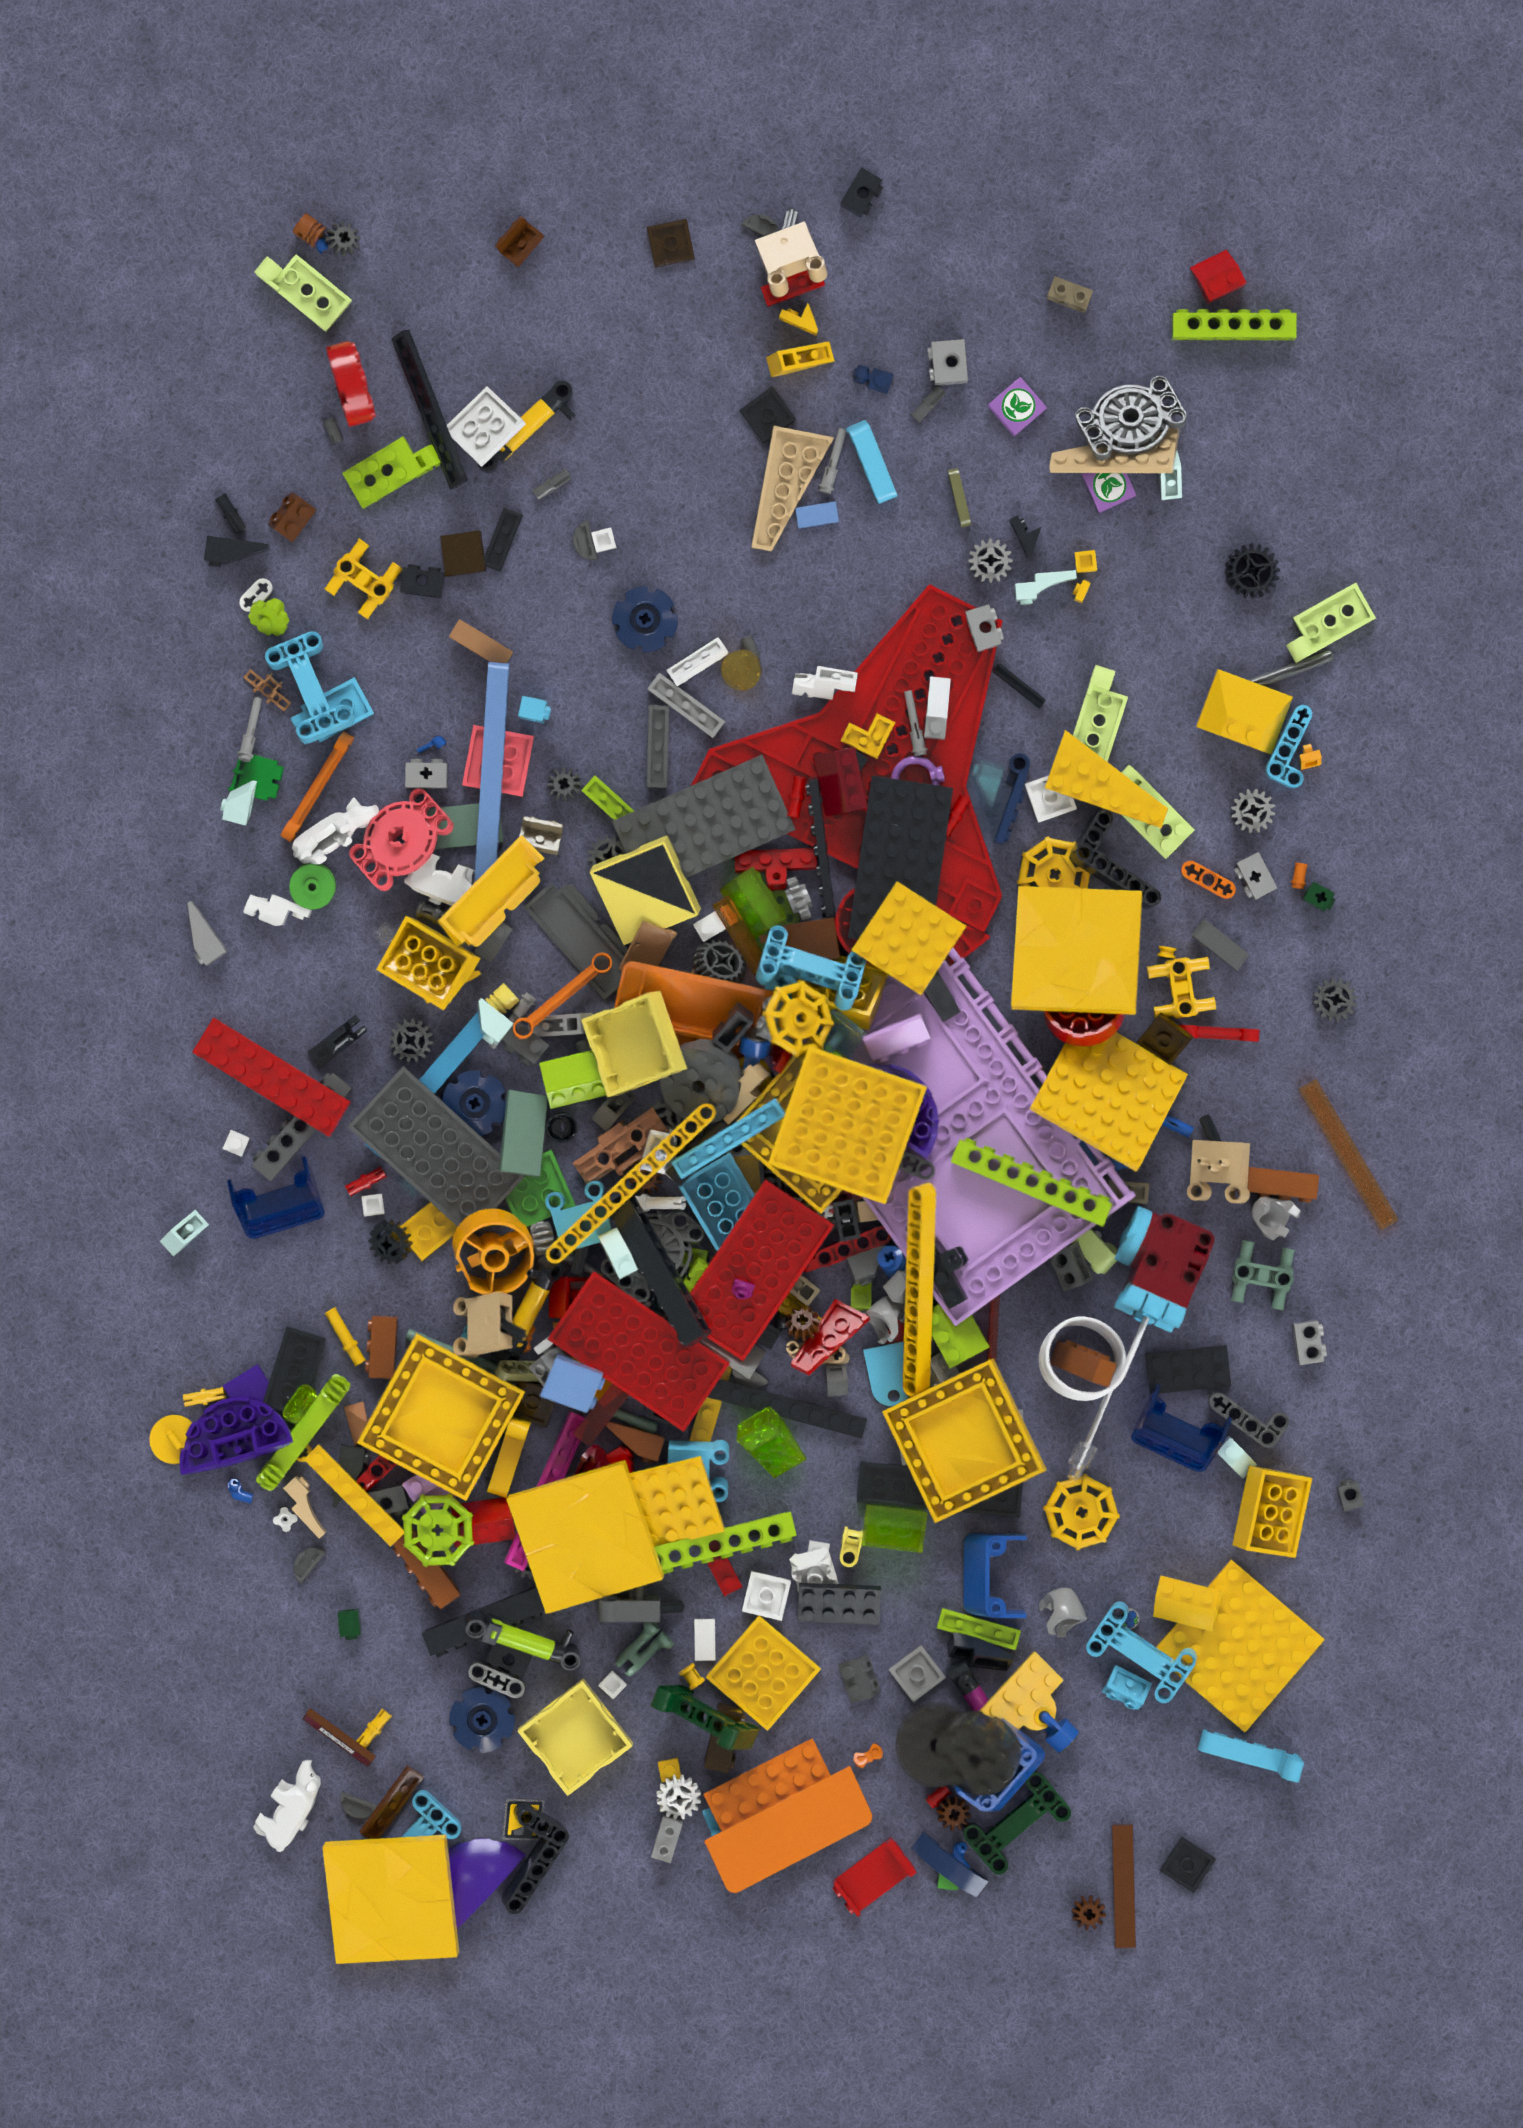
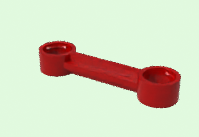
(1222, 1033)

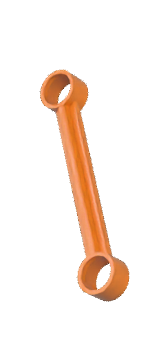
(317, 786)
(562, 995)

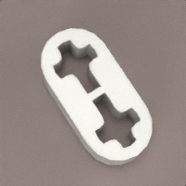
(253, 590)

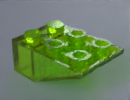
(770, 1442)

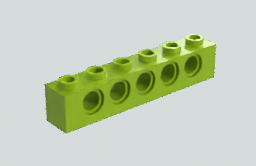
(1286, 319)

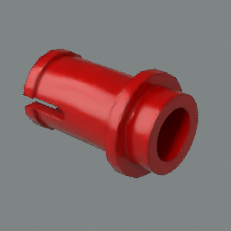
(937, 1796)

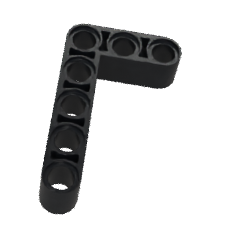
(1108, 865)
(536, 1857)

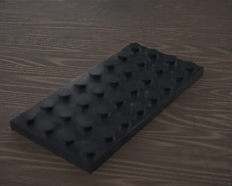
(899, 844)

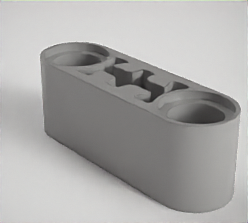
(499, 1686)

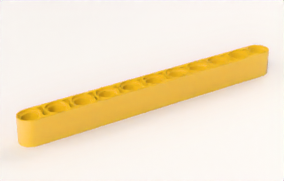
(621, 1186)
(919, 1289)

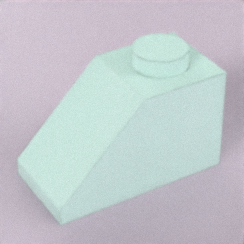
(1171, 482)
(239, 804)
(492, 1023)
(184, 1232)
(618, 1253)
(1235, 1457)

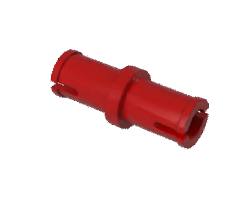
(796, 797)
(956, 813)
(365, 1181)

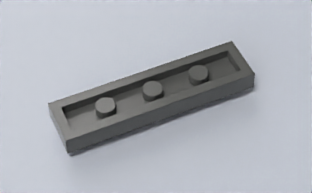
(657, 746)

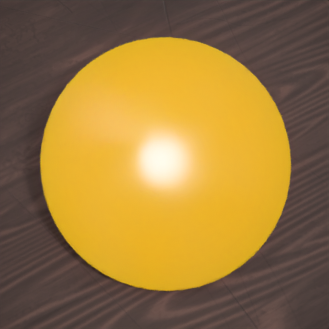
(169, 1437)

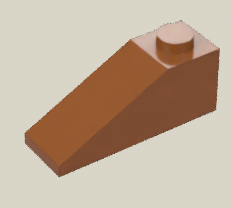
(639, 1441)

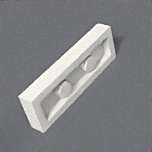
(697, 661)

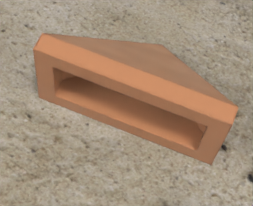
(357, 1419)

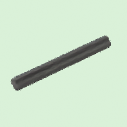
(1294, 668)

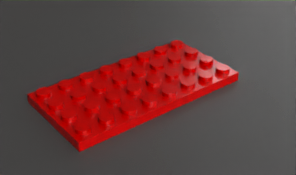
(764, 1248)
(637, 1351)

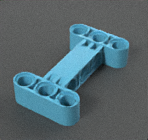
(309, 687)
(810, 968)
(1141, 1652)
(427, 1824)

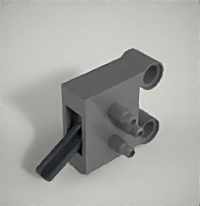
(635, 1607)

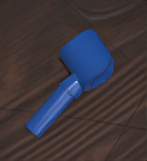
(322, 245)
(437, 741)

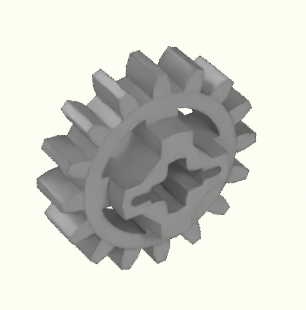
(979, 561)
(1255, 821)
(798, 898)

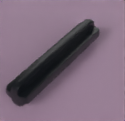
(1019, 685)

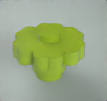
(269, 617)

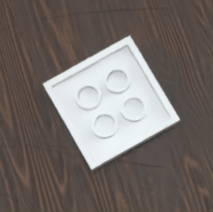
(484, 426)

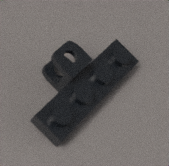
(698, 1139)
(944, 1275)

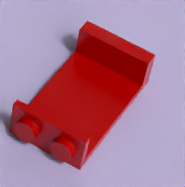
(873, 1876)

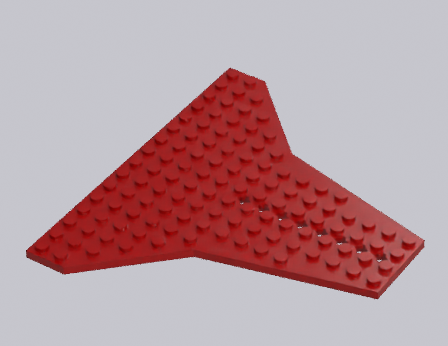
(896, 665)

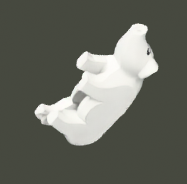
(332, 832)
(439, 884)
(294, 1807)

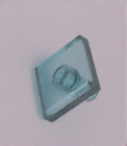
(843, 1036)

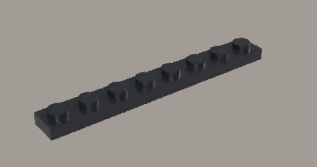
(429, 409)
(820, 848)
(789, 1408)

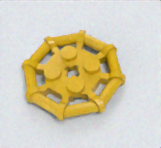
(1049, 862)
(788, 1022)
(1092, 1516)

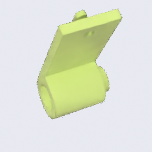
(1098, 1253)

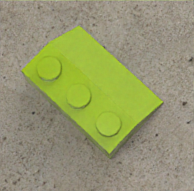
(572, 1079)
(959, 1341)

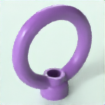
(936, 773)

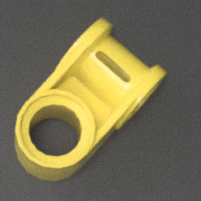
(850, 1545)

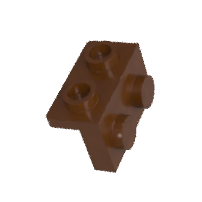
(519, 241)
(291, 516)

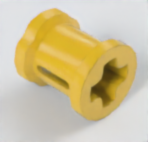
(691, 1676)

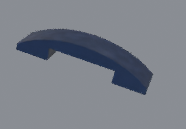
(948, 1865)

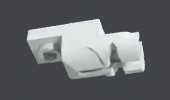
(824, 682)
(275, 910)

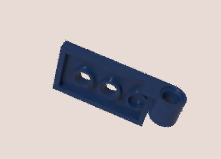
(1017, 778)

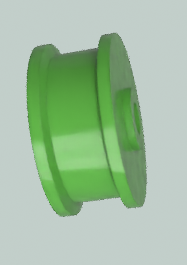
(312, 886)

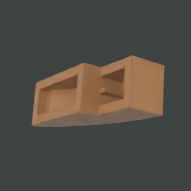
(480, 643)

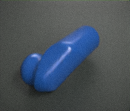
(237, 1491)
(959, 1852)

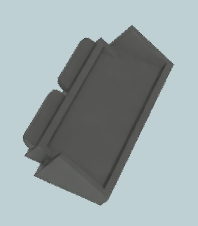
(575, 930)

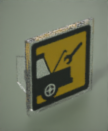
(511, 1828)

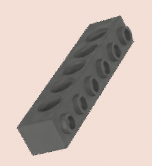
(272, 1169)

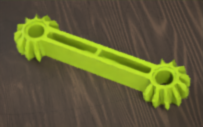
(303, 1432)

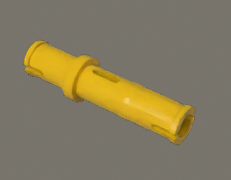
(345, 1336)

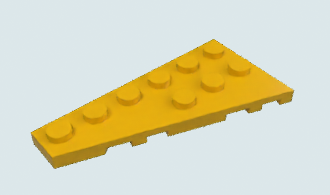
(1091, 779)

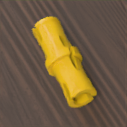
(204, 1396)
(374, 1728)

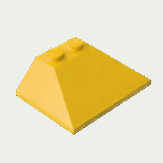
(1244, 711)

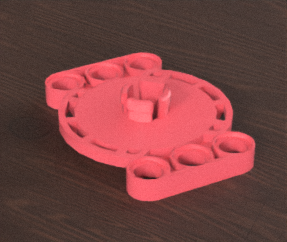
(418, 833)

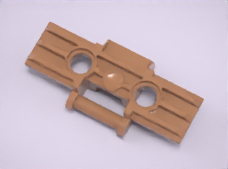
(616, 1142)

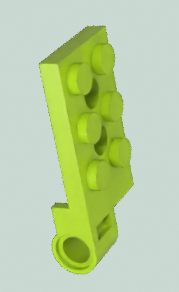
(405, 466)

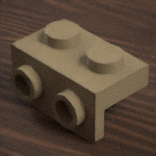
(542, 835)

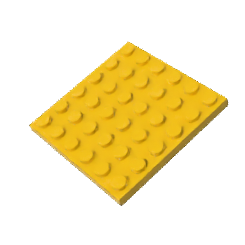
(1110, 1096)
(847, 1125)
(1250, 1651)

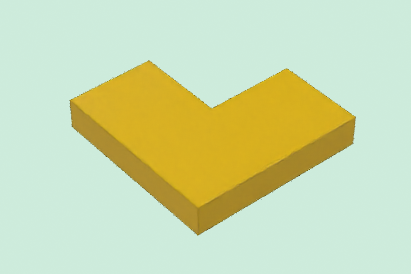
(871, 741)

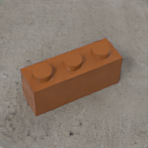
(382, 1346)

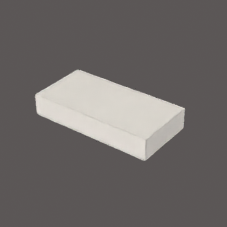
(704, 1639)

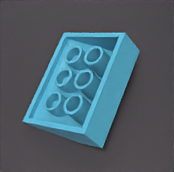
(718, 1197)

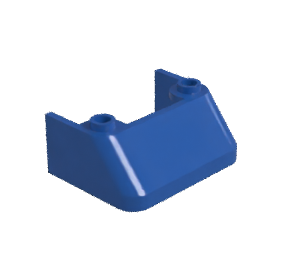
(976, 1578)
(1031, 1758)

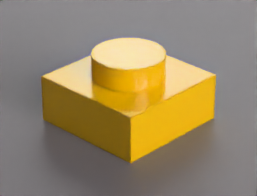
(1085, 561)
(1080, 591)
(669, 1768)

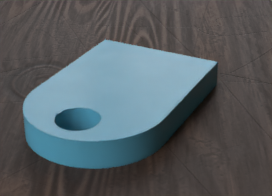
(886, 1371)

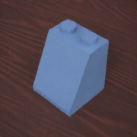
(573, 1384)

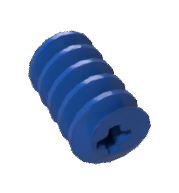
(891, 1260)

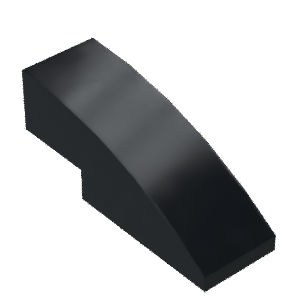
(978, 1652)

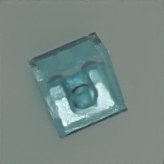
(987, 780)

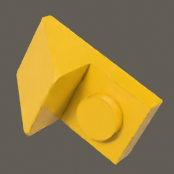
(805, 322)

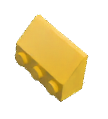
(1187, 1603)

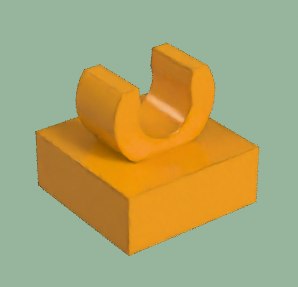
(1309, 757)

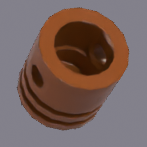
(309, 230)

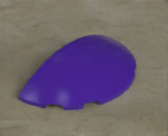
(926, 1123)
(232, 1434)
(477, 1871)

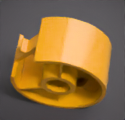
(507, 1244)

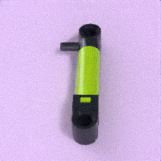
(494, 1631)

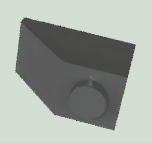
(494, 942)
(612, 1109)
(864, 1266)

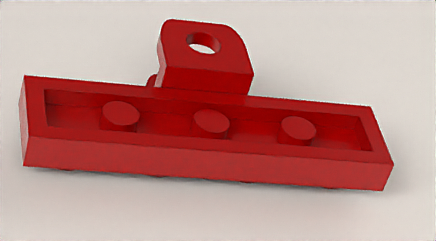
(776, 864)

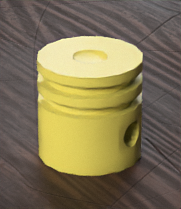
(502, 999)

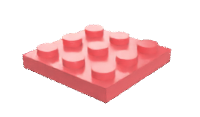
(515, 765)

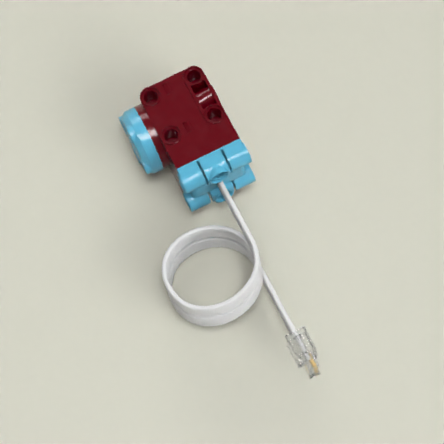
(1165, 1268)

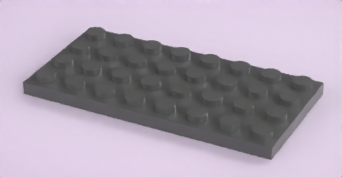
(712, 818)
(433, 1148)

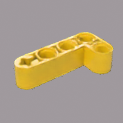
(508, 1457)

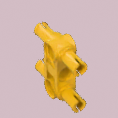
(363, 578)
(1181, 987)

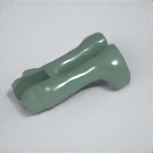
(639, 1659)

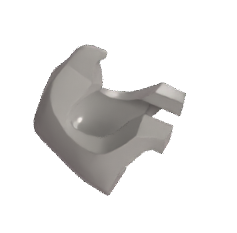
(1272, 1216)
(886, 1311)
(1067, 1610)

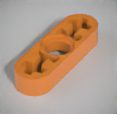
(1219, 891)

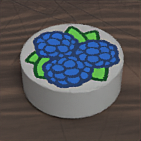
(1132, 1619)

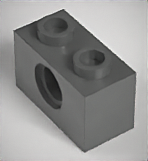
(398, 1496)

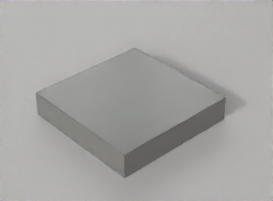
(917, 1673)

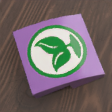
(1017, 406)
(1108, 489)

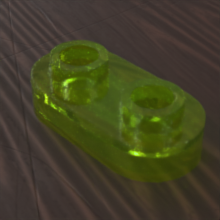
(786, 907)
(299, 1403)

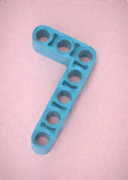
(1254, 1754)

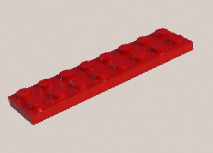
(271, 1077)

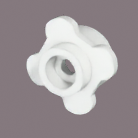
(284, 1513)

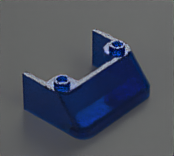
(279, 1208)
(1177, 1438)

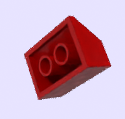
(490, 1521)

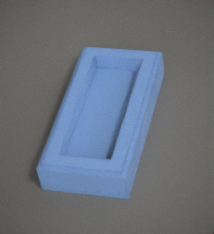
(817, 515)

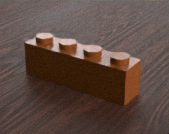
(1282, 1183)
(1083, 1362)
(432, 1578)

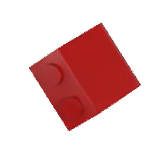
(1218, 276)
(563, 1294)

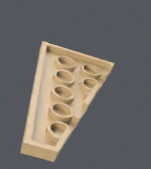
(1082, 460)
(788, 470)

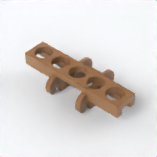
(273, 690)

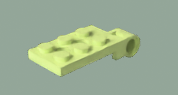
(289, 283)
(1319, 635)
(1103, 702)
(1179, 827)

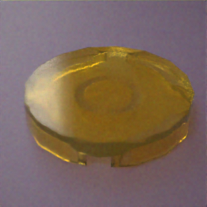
(741, 670)

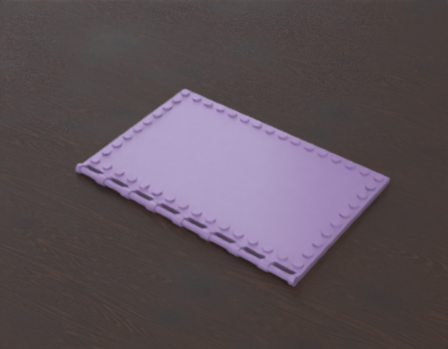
(986, 1098)

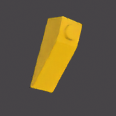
(799, 358)

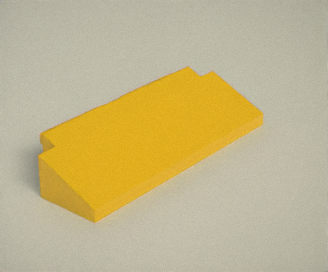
(500, 887)

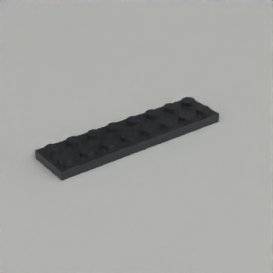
(896, 1487)

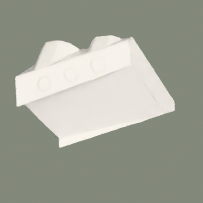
(813, 1567)

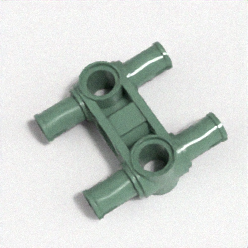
(1262, 1275)

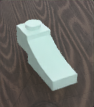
(1028, 591)

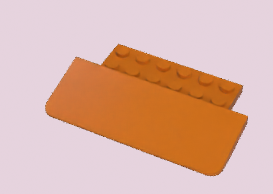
(692, 1000)
(781, 1815)

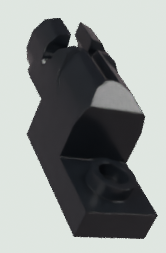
(336, 1042)

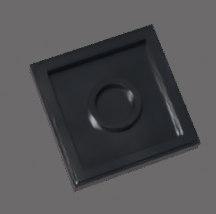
(766, 412)
(1187, 1864)

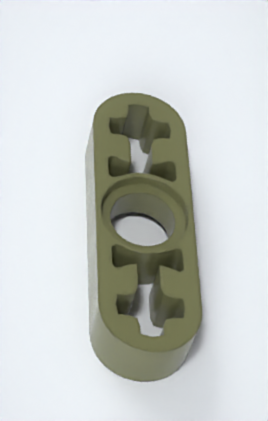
(958, 493)
(509, 1371)

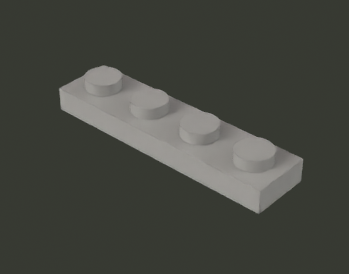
(686, 705)

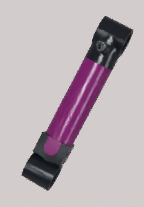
(967, 1685)

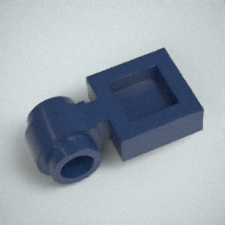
(879, 380)

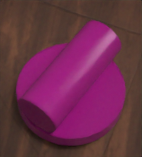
(742, 1289)

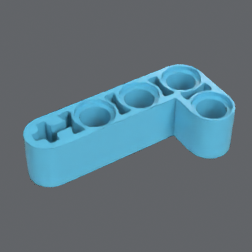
(872, 461)
(1291, 744)

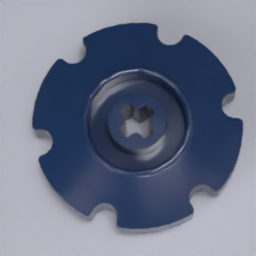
(657, 607)
(489, 1094)
(470, 1730)

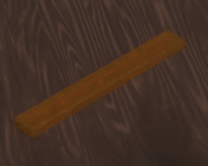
(1348, 1154)

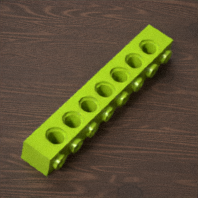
(962, 1158)
(783, 1521)

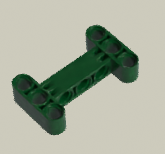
(677, 1699)
(1017, 1822)

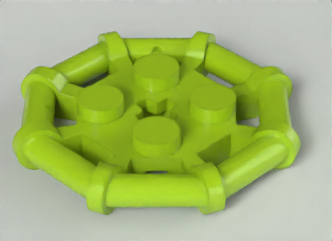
(429, 1538)

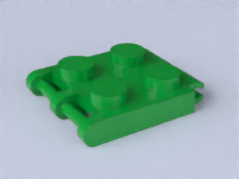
(260, 770)

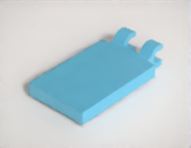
(344, 694)

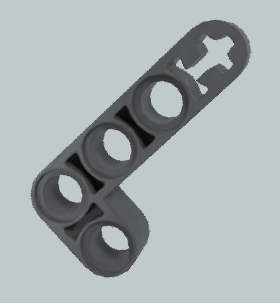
(1244, 1417)

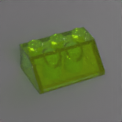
(754, 902)
(894, 1527)

